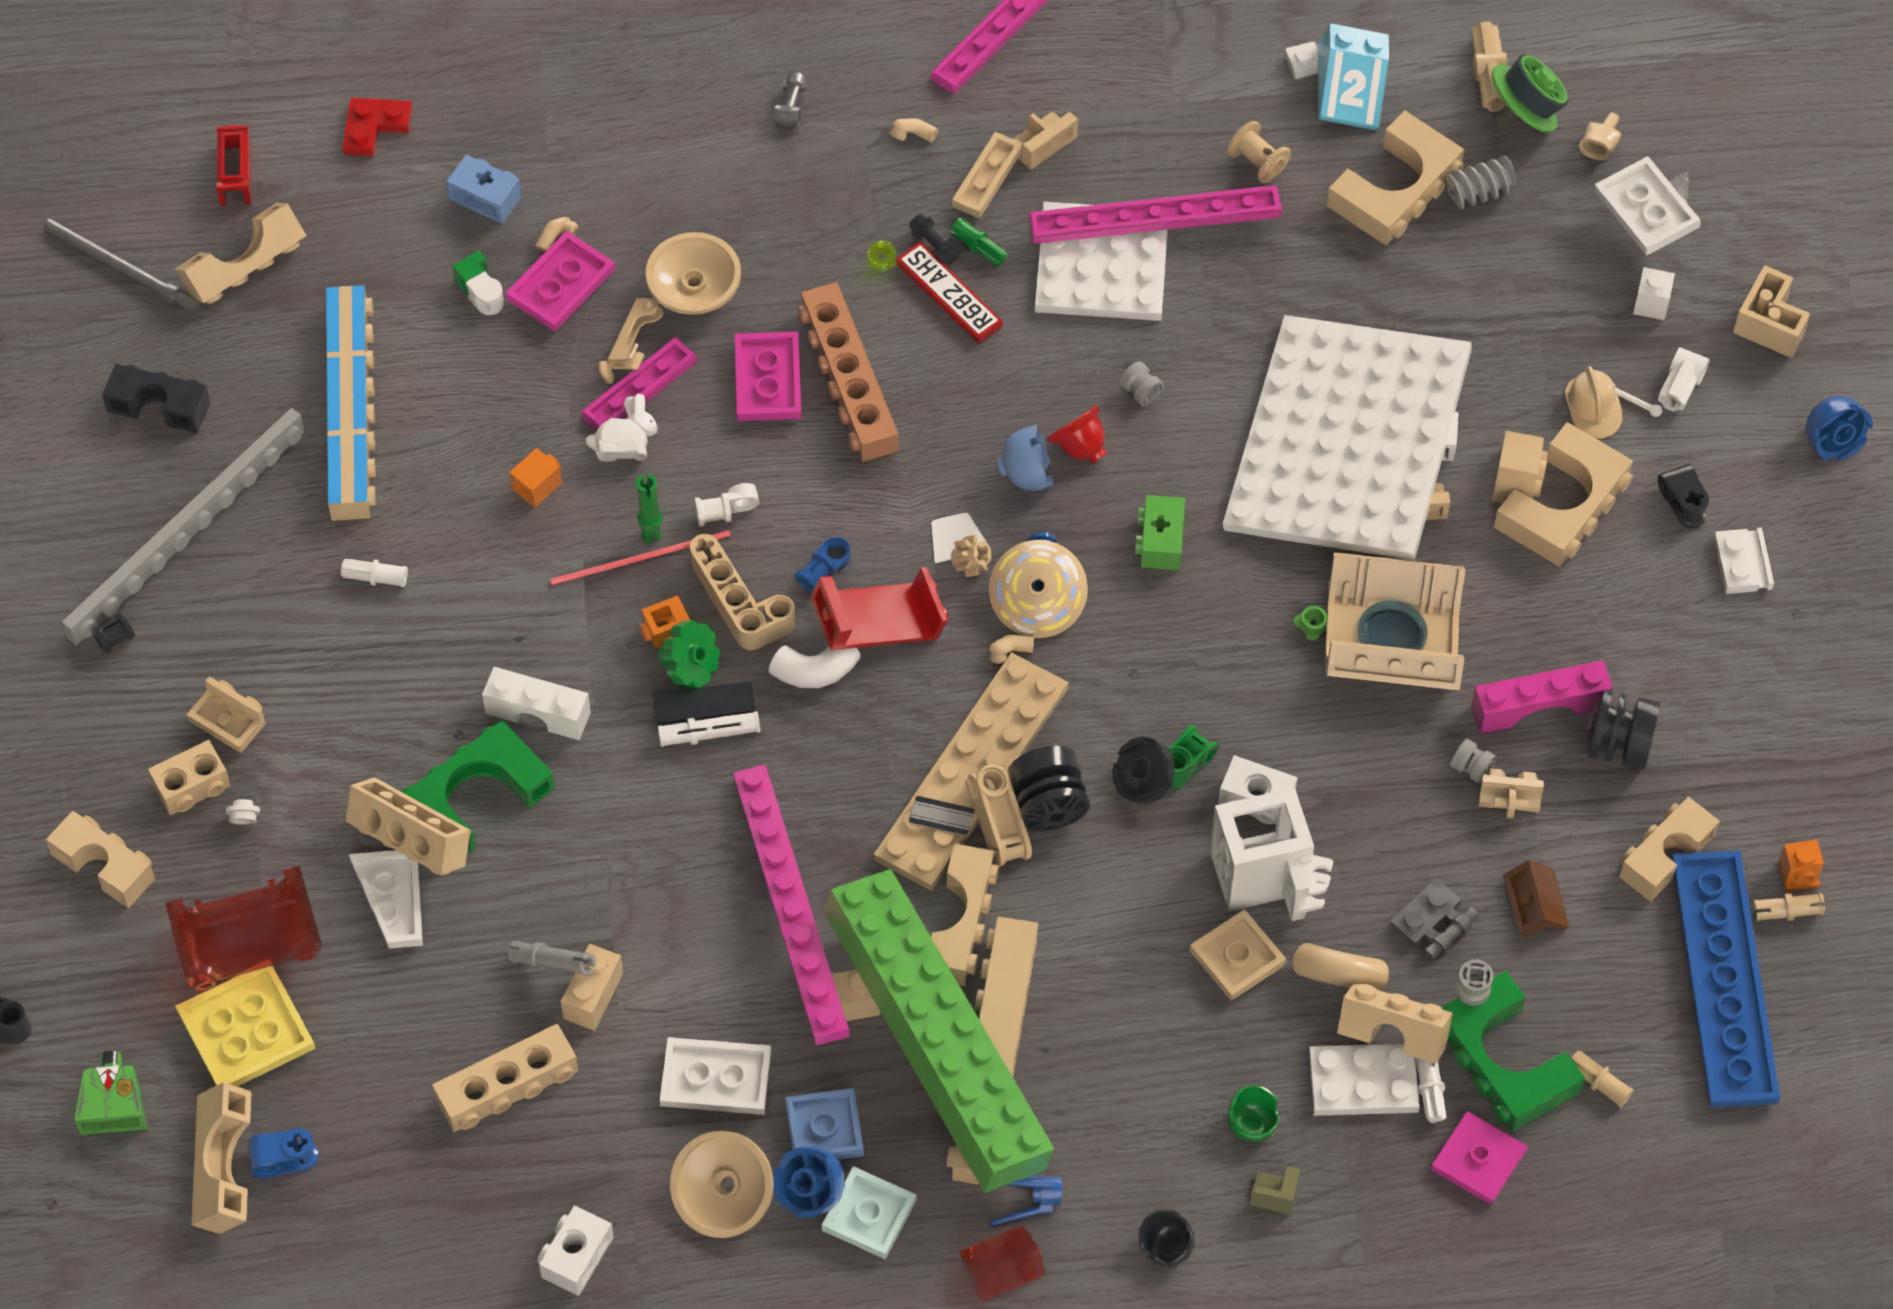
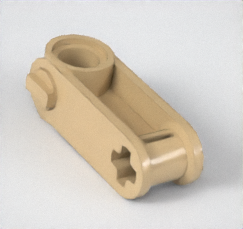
(999, 814)

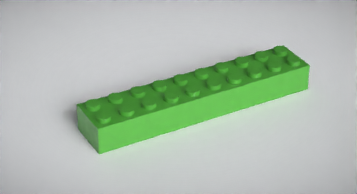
(938, 1031)

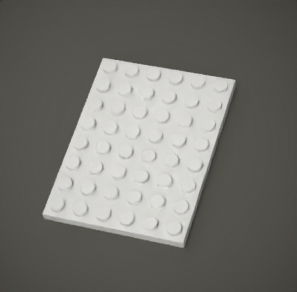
(1348, 437)

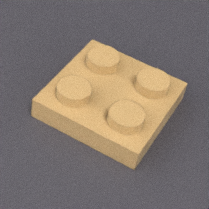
(1237, 955)

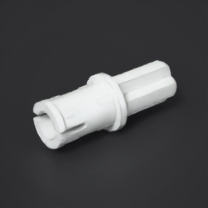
(374, 572)
(1431, 1090)

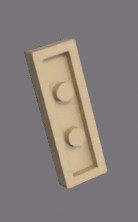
(987, 175)

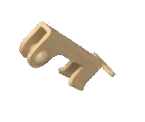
(623, 352)

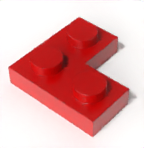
(372, 115)

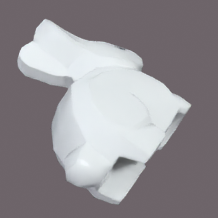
(627, 436)

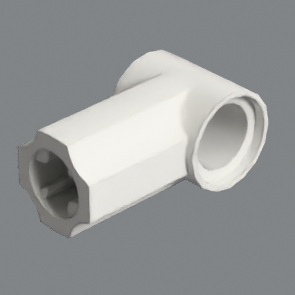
(1684, 374)

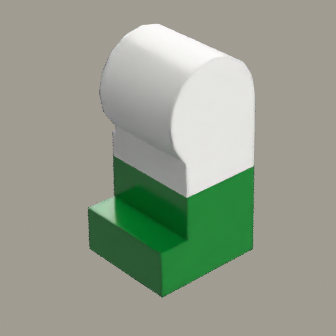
(474, 281)

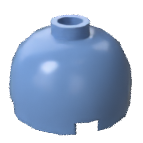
(1026, 460)

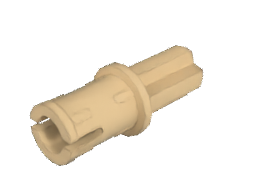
(1602, 1079)

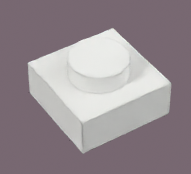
(1302, 59)

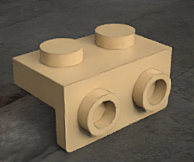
(227, 715)

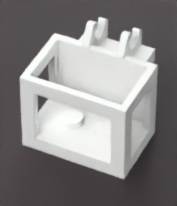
(1270, 864)

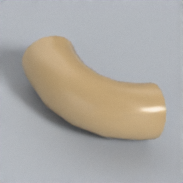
(1339, 967)

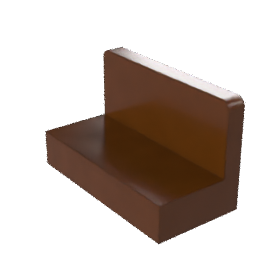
(1535, 898)

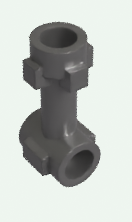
(789, 114)

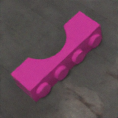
(1507, 701)

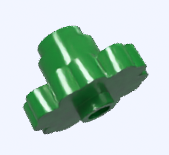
(690, 654)

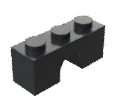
(132, 388)

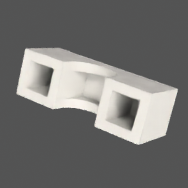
(560, 707)

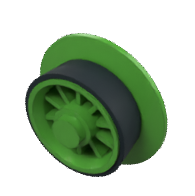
(1530, 93)

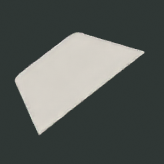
(951, 529)

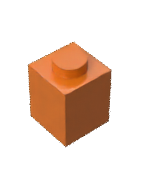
(536, 477)

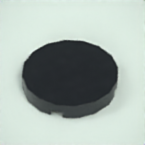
(1143, 770)

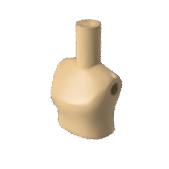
(1601, 138)

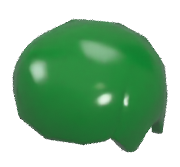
(1253, 1114)

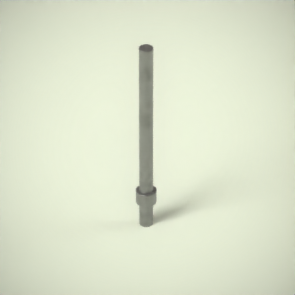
(168, 292)

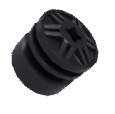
(1623, 729)
(1049, 788)

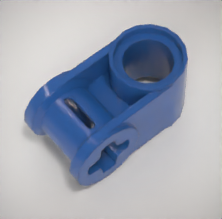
(279, 1153)

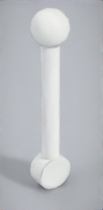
(1655, 410)

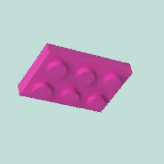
(560, 281)
(767, 376)

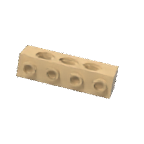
(407, 826)
(515, 1062)

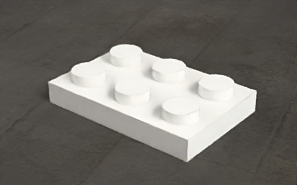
(1647, 205)
(715, 1076)
(1363, 1080)

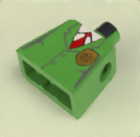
(110, 1098)

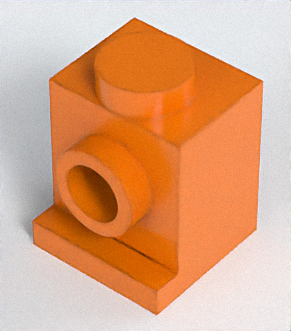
(659, 619)
(1801, 865)

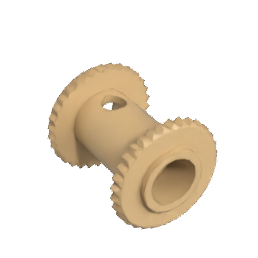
(1259, 152)

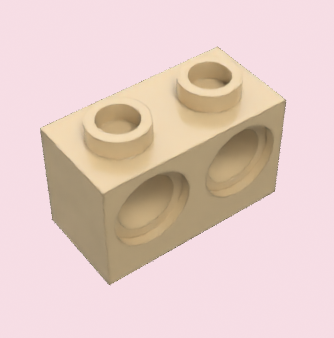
(185, 771)

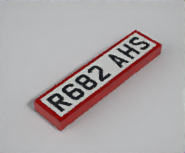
(949, 292)

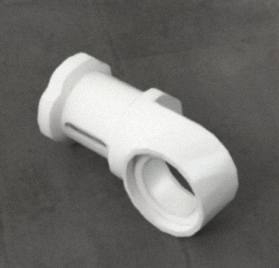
(738, 499)

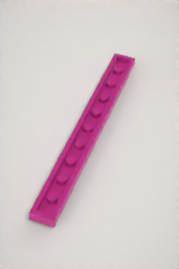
(791, 905)

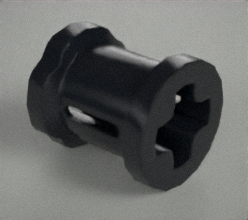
(112, 633)

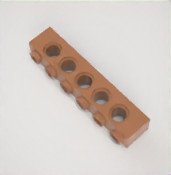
(828, 304)

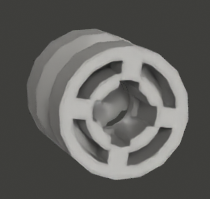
(1141, 383)
(1472, 760)
(1474, 990)

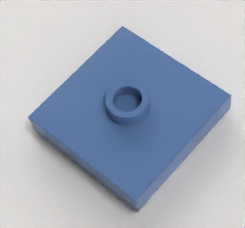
(826, 1122)

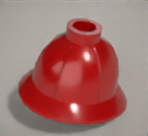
(1082, 437)

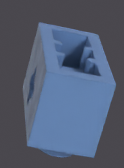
(484, 188)

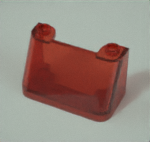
(245, 931)

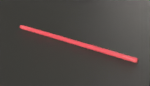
(630, 560)

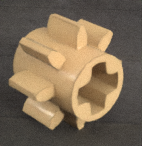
(971, 556)

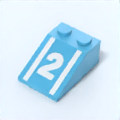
(1352, 76)

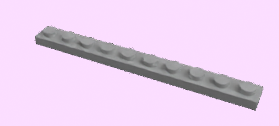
(178, 531)

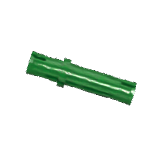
(649, 513)

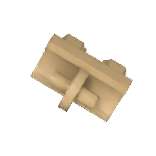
(1511, 793)

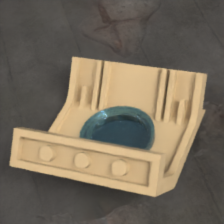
(1394, 621)

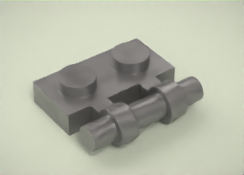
(1426, 913)

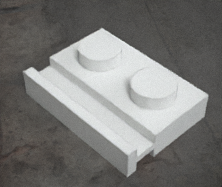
(1743, 560)

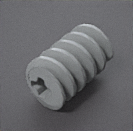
(1480, 180)

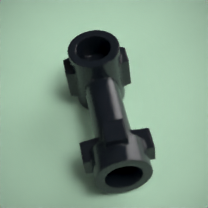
(945, 250)

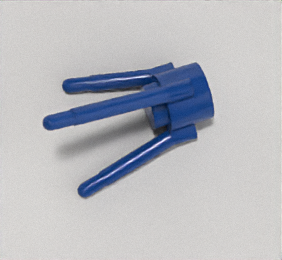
(1044, 1190)

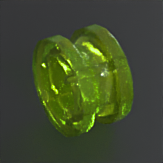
(887, 248)

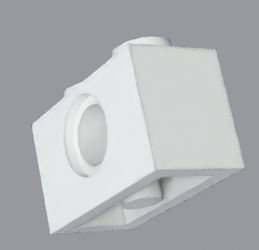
(1247, 776)
(575, 1269)

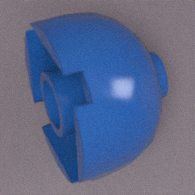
(1838, 427)
(808, 1181)

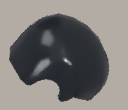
(1166, 1238)

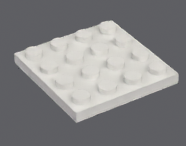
(1102, 275)

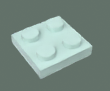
(869, 1213)

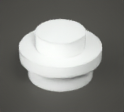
(242, 812)

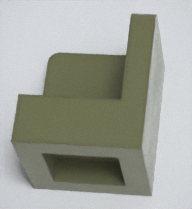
(1274, 1191)

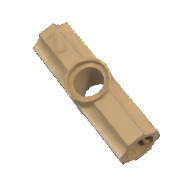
(1486, 56)

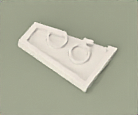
(393, 894)

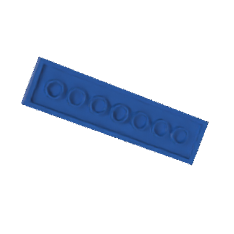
(1725, 979)

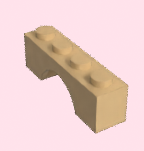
(273, 232)
(969, 878)
(220, 1121)

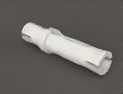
(748, 724)

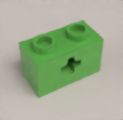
(1161, 533)

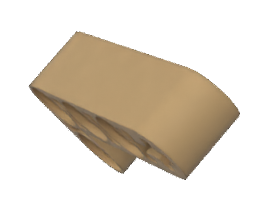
(734, 591)

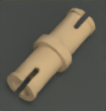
(1788, 907)

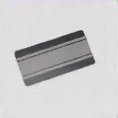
(941, 815)

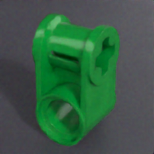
(1191, 754)

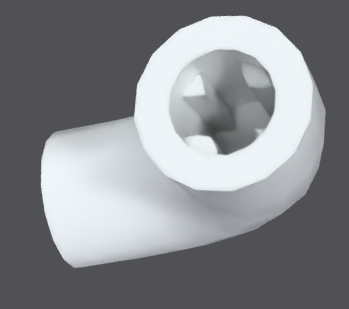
(812, 670)

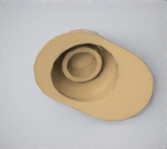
(1594, 404)

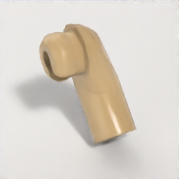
(915, 126)
(553, 230)
(1008, 644)

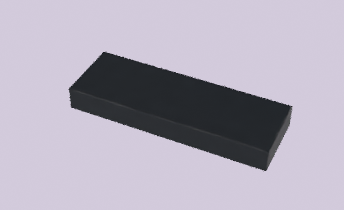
(703, 703)

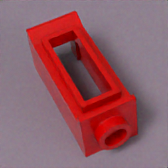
(234, 137)

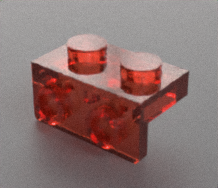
(1003, 1262)

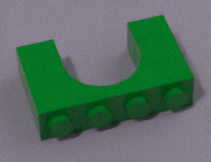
(493, 754)
(1514, 1095)

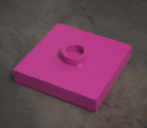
(1479, 1158)

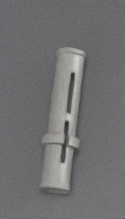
(543, 956)

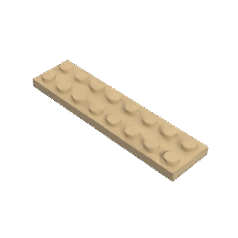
(993, 733)

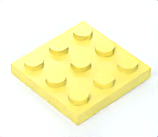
(245, 1027)

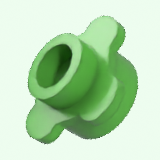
(1309, 614)

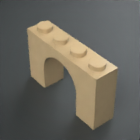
(1386, 212)
(1558, 532)

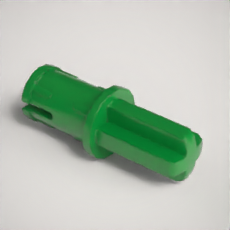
(978, 242)

